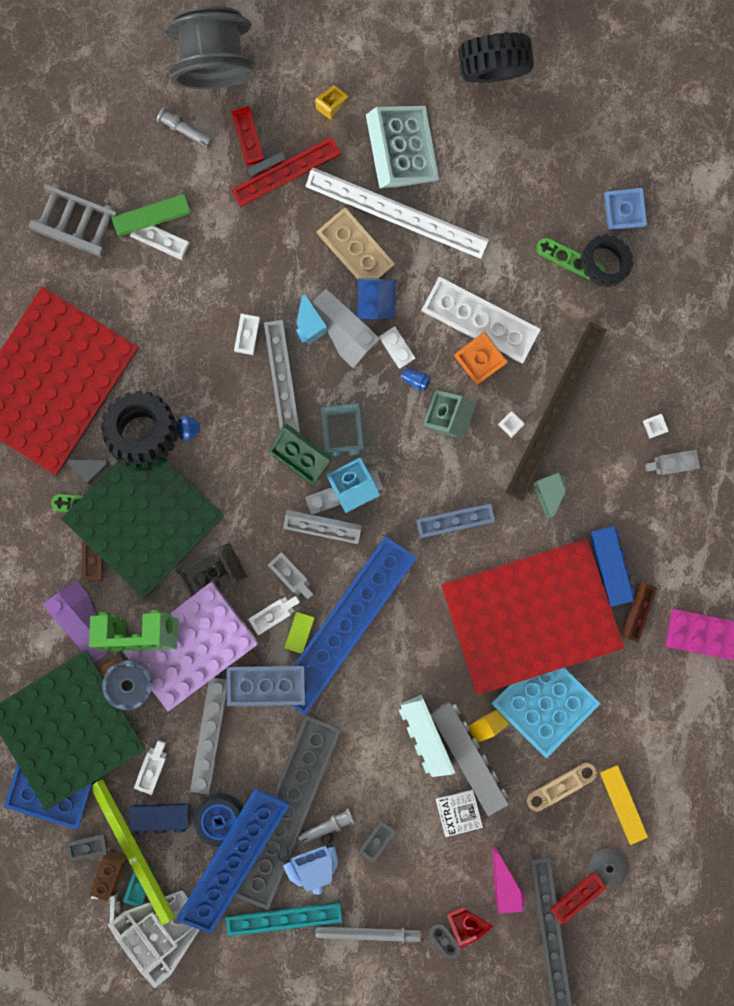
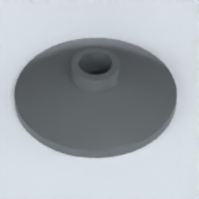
(604, 858)

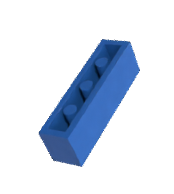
(611, 565)

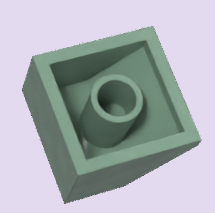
(449, 414)
(550, 493)

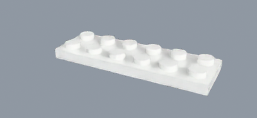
(475, 315)

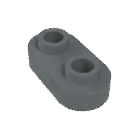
(444, 940)

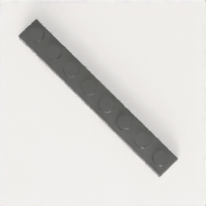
(550, 932)

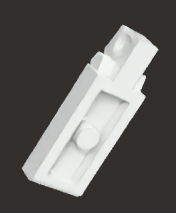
(273, 614)
(151, 768)

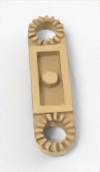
(561, 787)

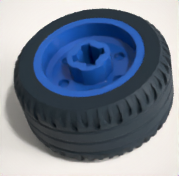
(206, 817)

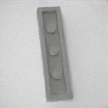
(328, 499)
(322, 526)

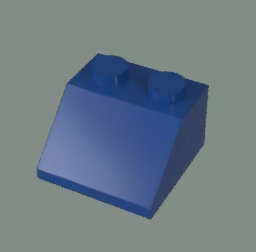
(376, 298)

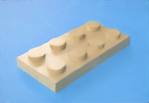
(354, 246)

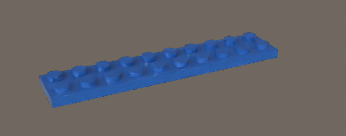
(352, 617)

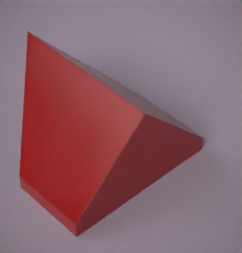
(467, 926)

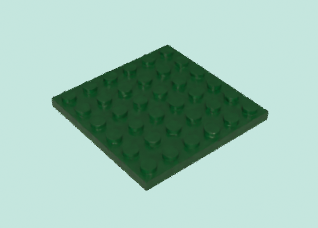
(142, 521)
(66, 731)

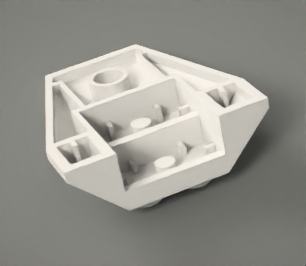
(148, 943)

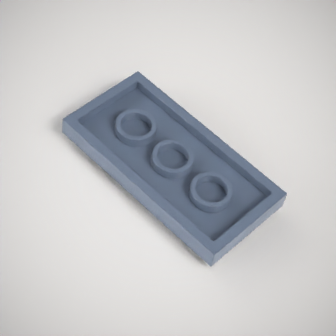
(265, 685)

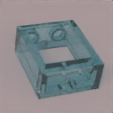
(340, 410)

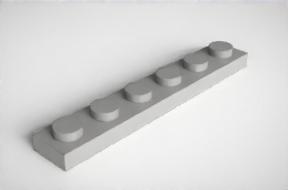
(281, 374)
(209, 736)

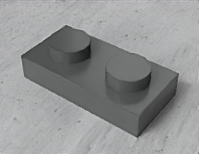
(377, 841)
(86, 847)

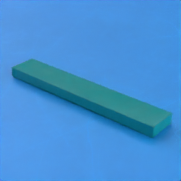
(284, 918)

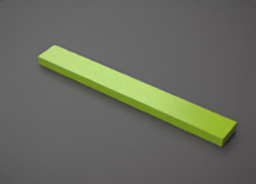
(132, 852)

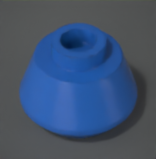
(187, 428)

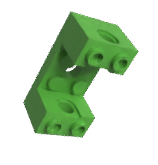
(109, 633)

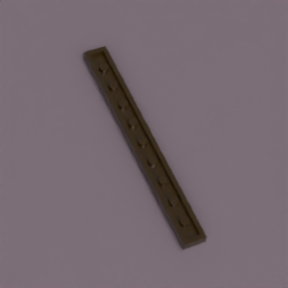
(555, 411)

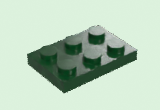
(299, 454)

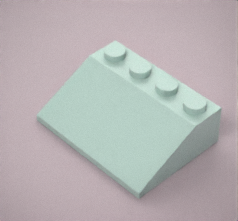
(402, 146)
(427, 737)

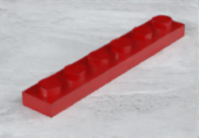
(285, 172)

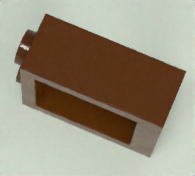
(110, 874)

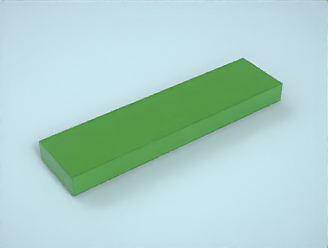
(150, 215)

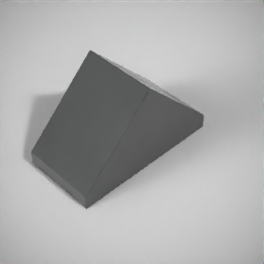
(88, 469)

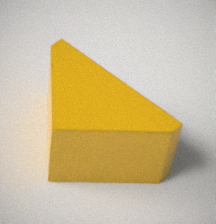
(330, 101)
(488, 726)

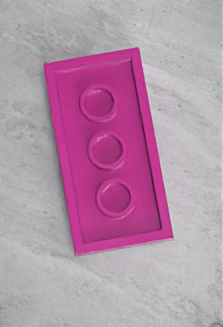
(701, 634)

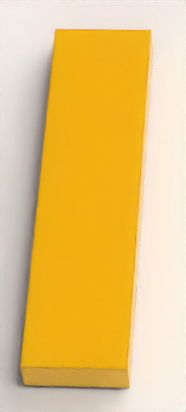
(623, 804)

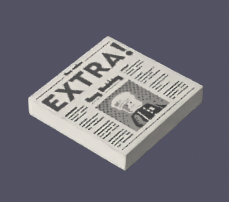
(459, 813)

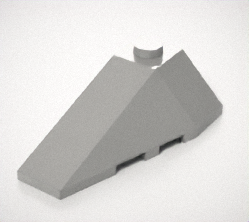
(346, 330)

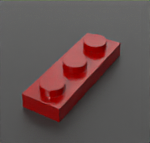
(247, 136)
(578, 898)

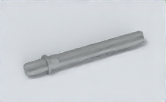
(368, 934)

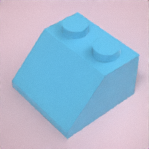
(309, 322)
(353, 485)

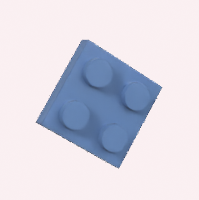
(625, 209)

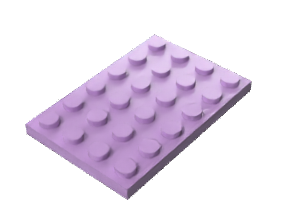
(208, 642)

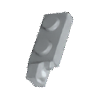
(674, 463)
(290, 575)

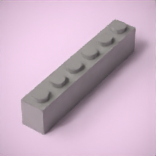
(469, 759)

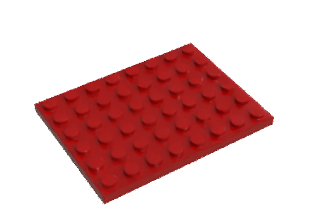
(56, 378)
(532, 616)

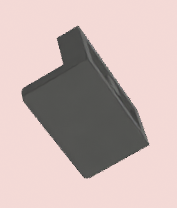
(272, 157)

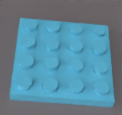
(546, 708)

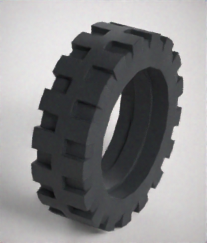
(618, 248)

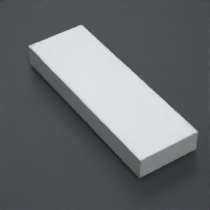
(162, 241)

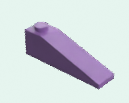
(72, 612)

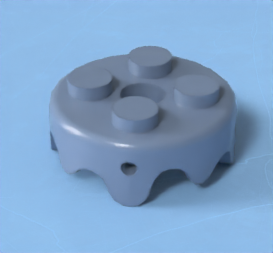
(131, 672)

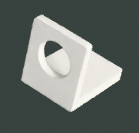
(114, 906)

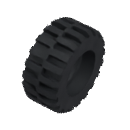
(496, 57)
(132, 407)

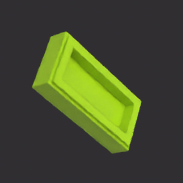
(299, 632)

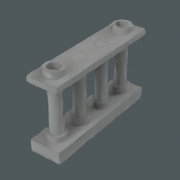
(59, 233)

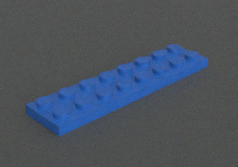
(233, 861)

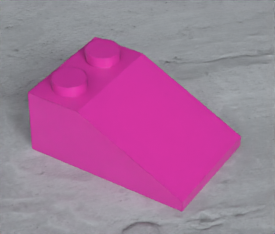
(507, 892)

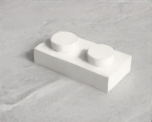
(247, 334)
(397, 347)

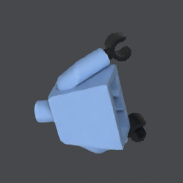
(312, 868)

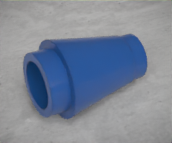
(416, 379)

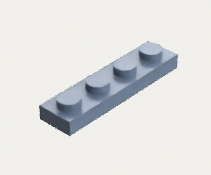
(455, 520)

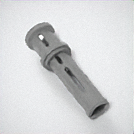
(176, 123)
(335, 823)

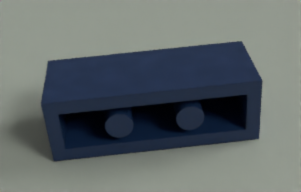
(159, 817)

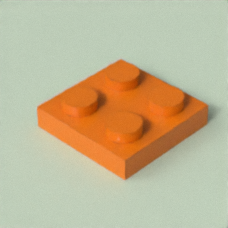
(480, 358)

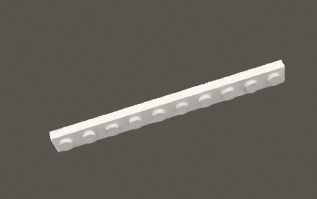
(396, 213)

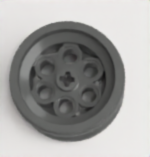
(210, 48)

